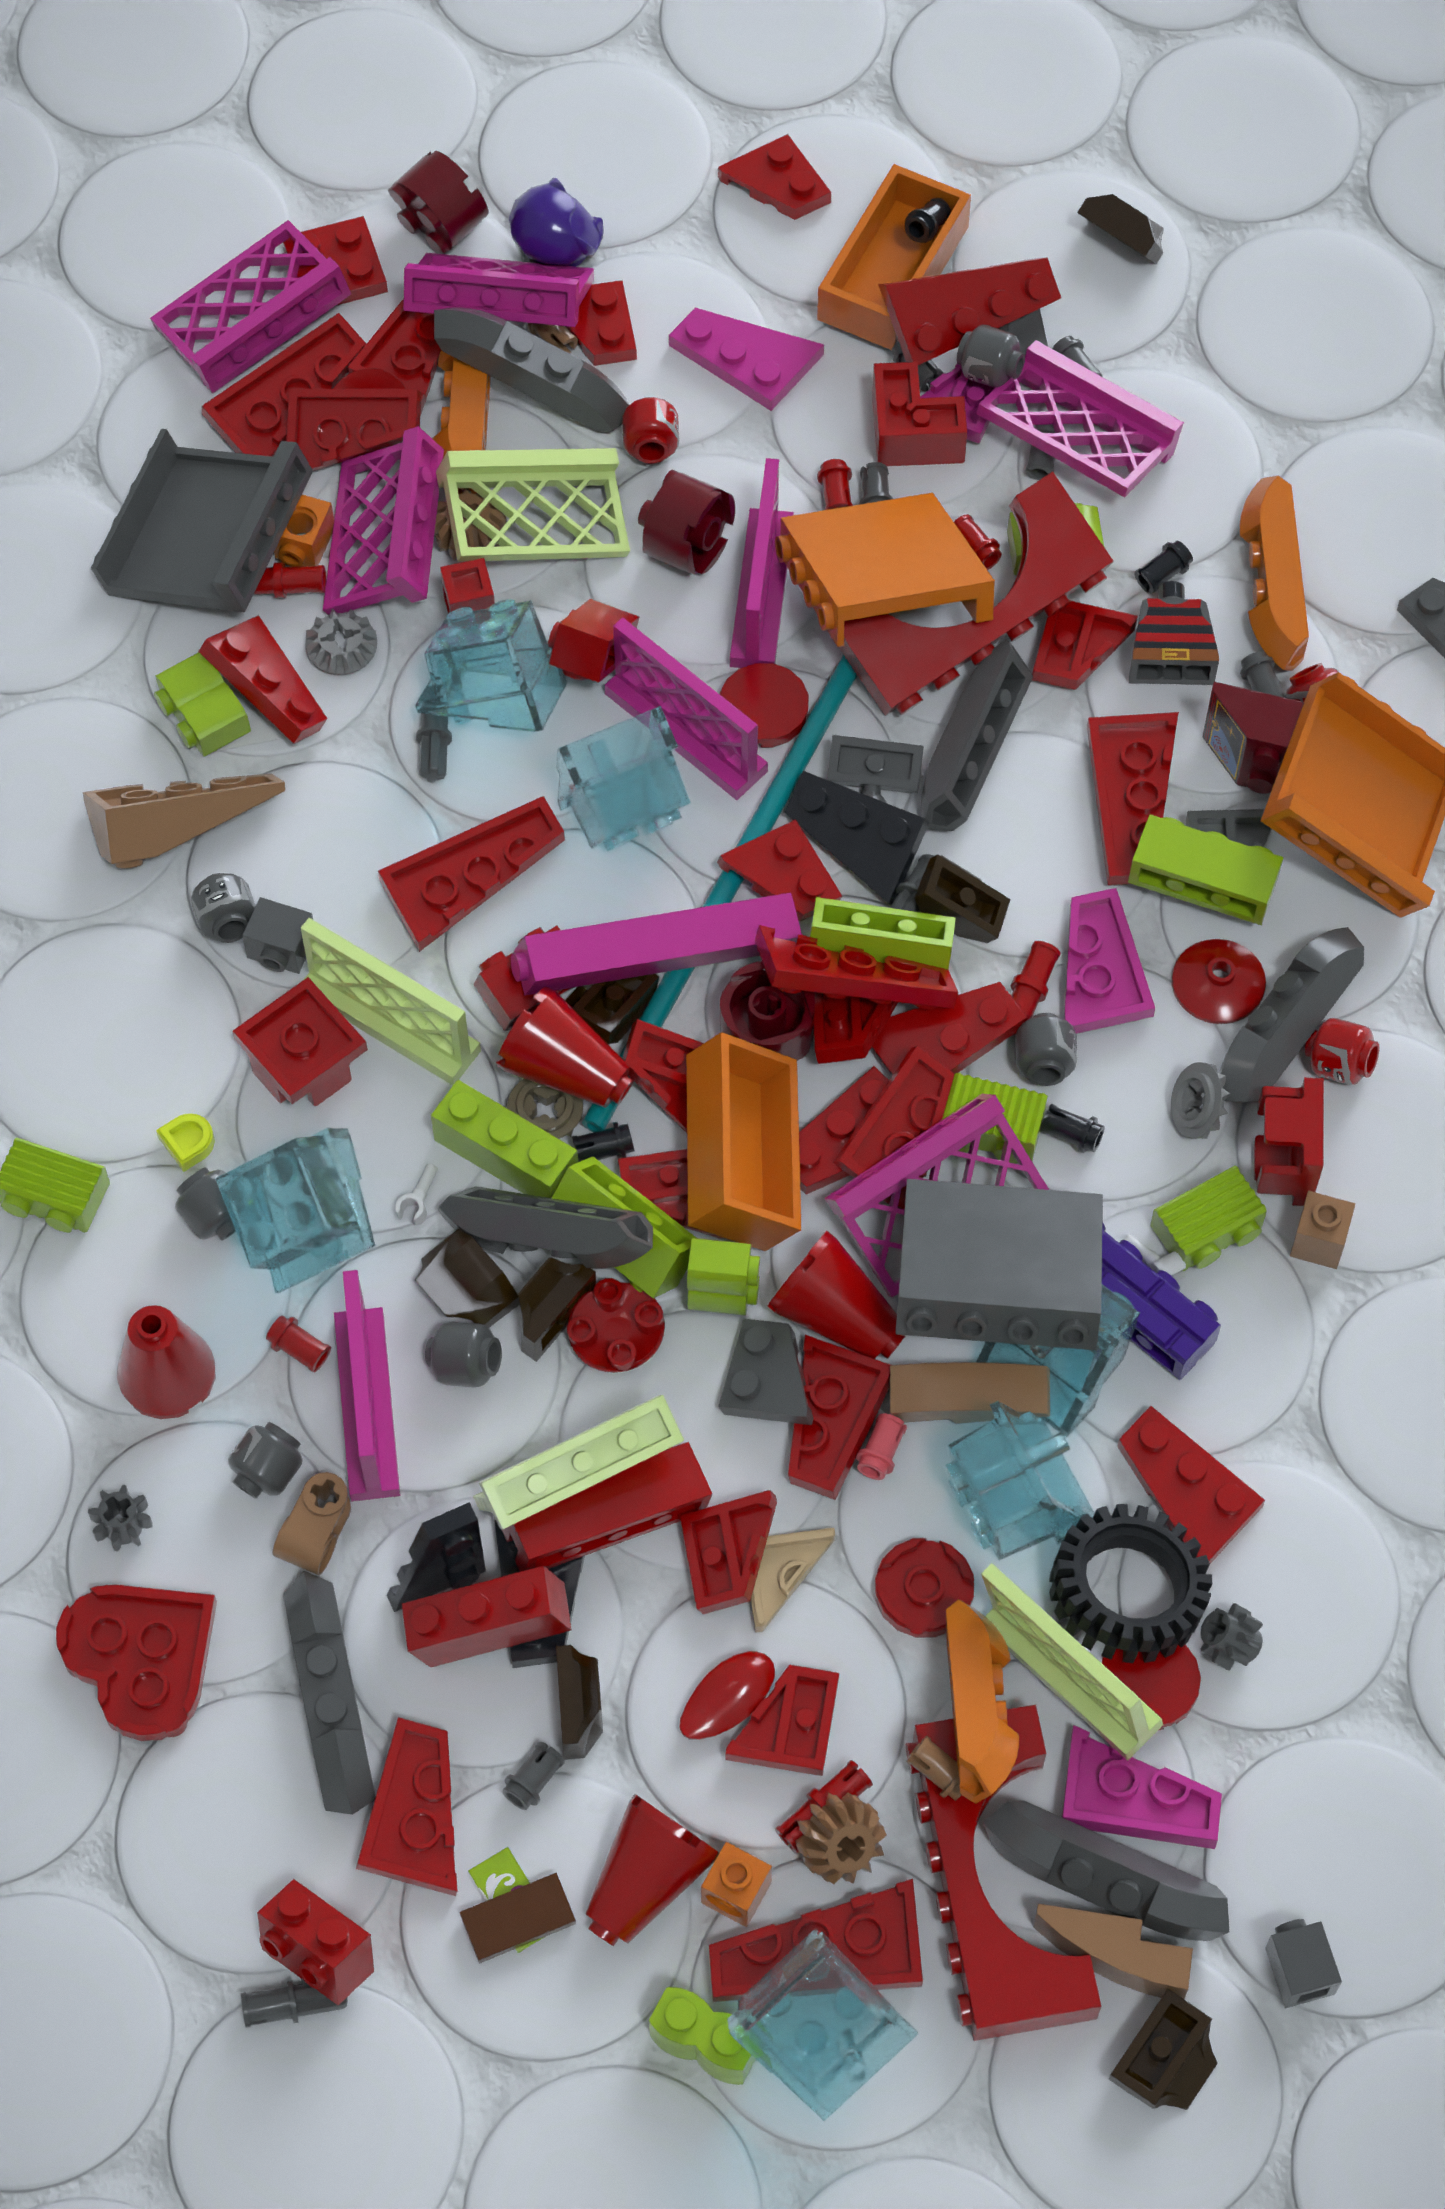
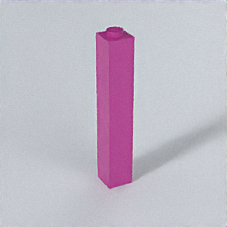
(650, 943)

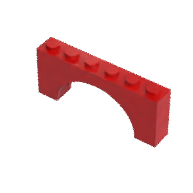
(1056, 559)
(1003, 1978)

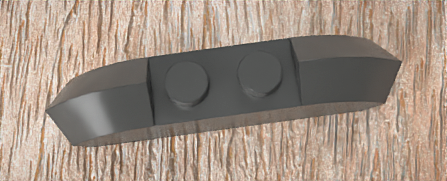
(530, 366)
(974, 737)
(1291, 1013)
(592, 1233)
(328, 1695)
(1108, 1872)

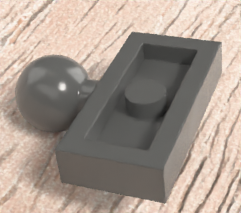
(875, 765)

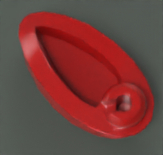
(727, 1695)

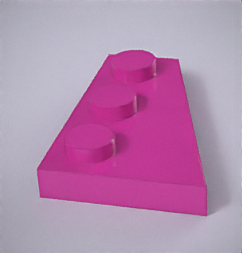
(746, 355)
(1103, 966)
(1136, 1798)

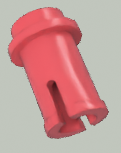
(877, 1456)

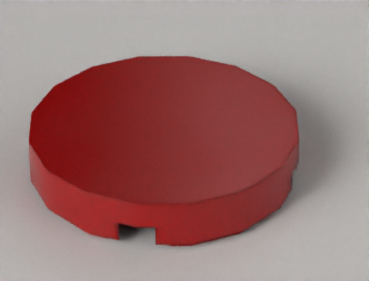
(771, 699)
(920, 1583)
(1165, 1685)

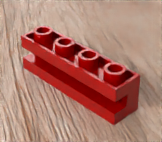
(613, 1510)

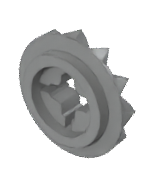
(324, 650)
(1187, 1099)

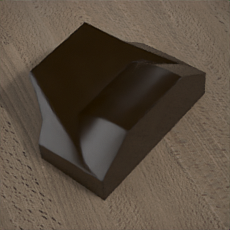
(1125, 224)
(957, 893)
(614, 1004)
(466, 1281)
(548, 1303)
(578, 1701)
(1168, 2055)

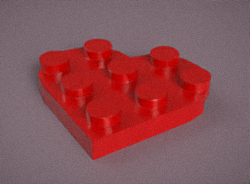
(142, 1653)

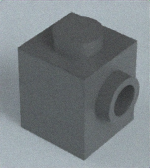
(276, 936)
(1302, 1962)

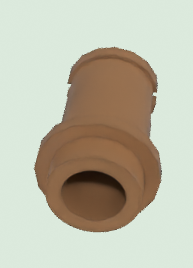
(554, 334)
(937, 1767)

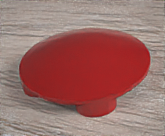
(615, 1327)

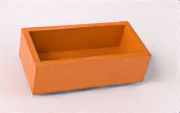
(883, 253)
(743, 1142)

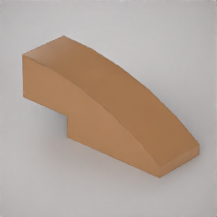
(966, 1390)
(1117, 1949)

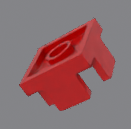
(301, 1045)
(1292, 1147)

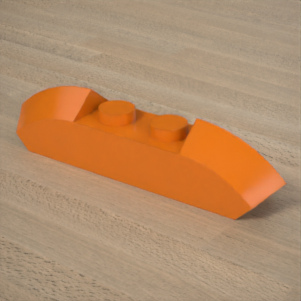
(466, 420)
(1278, 593)
(982, 1738)

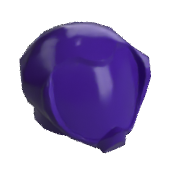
(554, 226)

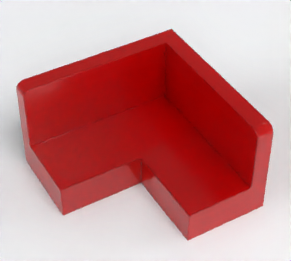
(912, 427)

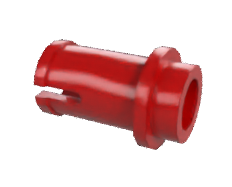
(835, 481)
(985, 548)
(297, 1343)

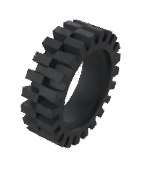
(1114, 1630)

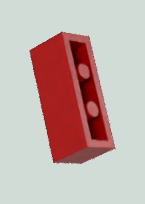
(486, 1616)

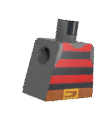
(1174, 640)

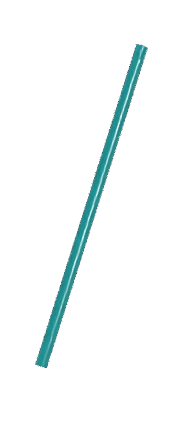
(760, 824)

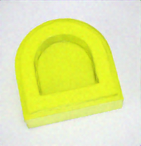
(187, 1139)

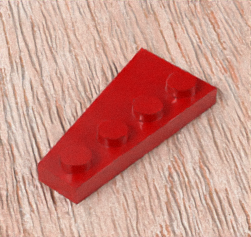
(1130, 781)
(852, 973)

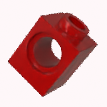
(467, 585)

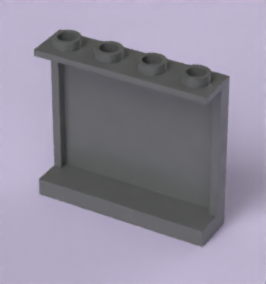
(201, 525)
(1001, 1264)

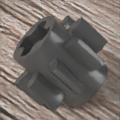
(122, 1504)
(1231, 1636)

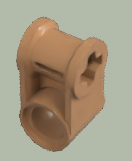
(313, 1531)

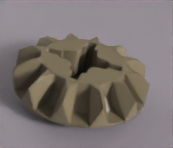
(567, 1109)

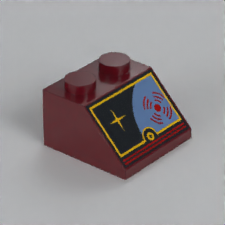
(1250, 733)

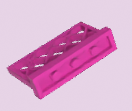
(497, 286)
(267, 322)
(1090, 402)
(410, 521)
(761, 580)
(699, 717)
(916, 1158)
(365, 1397)

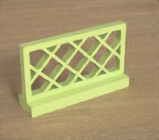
(533, 469)
(389, 1004)
(579, 1462)
(1068, 1667)

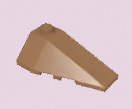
(147, 823)

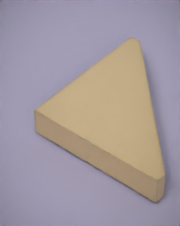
(783, 1568)

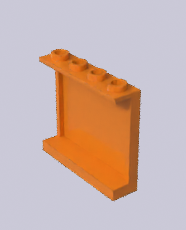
(882, 561)
(1362, 793)

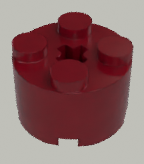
(438, 202)
(686, 523)
(765, 1014)

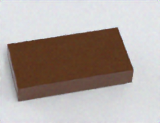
(517, 1918)

